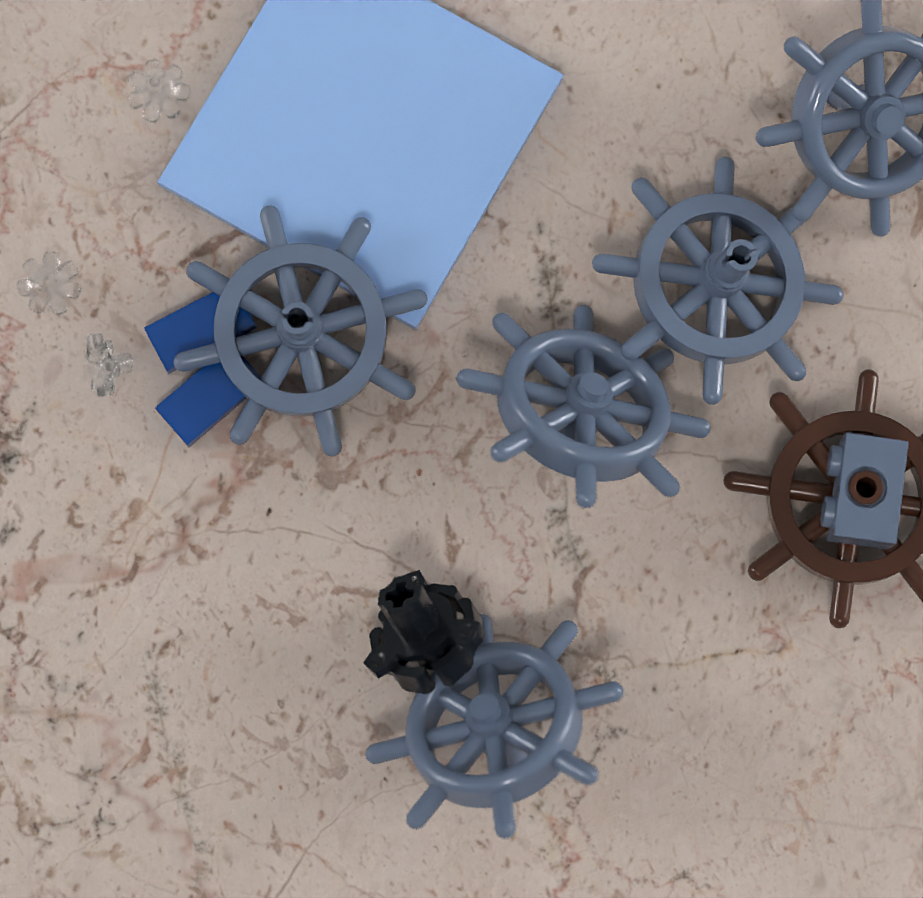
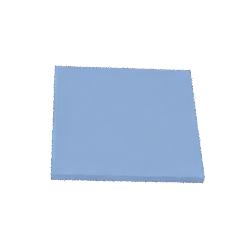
(368, 117)

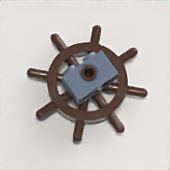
(857, 507)

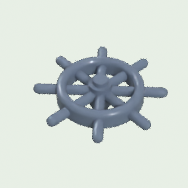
(868, 109)
(717, 280)
(300, 330)
(583, 406)
(493, 723)

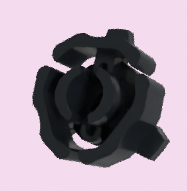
(423, 628)

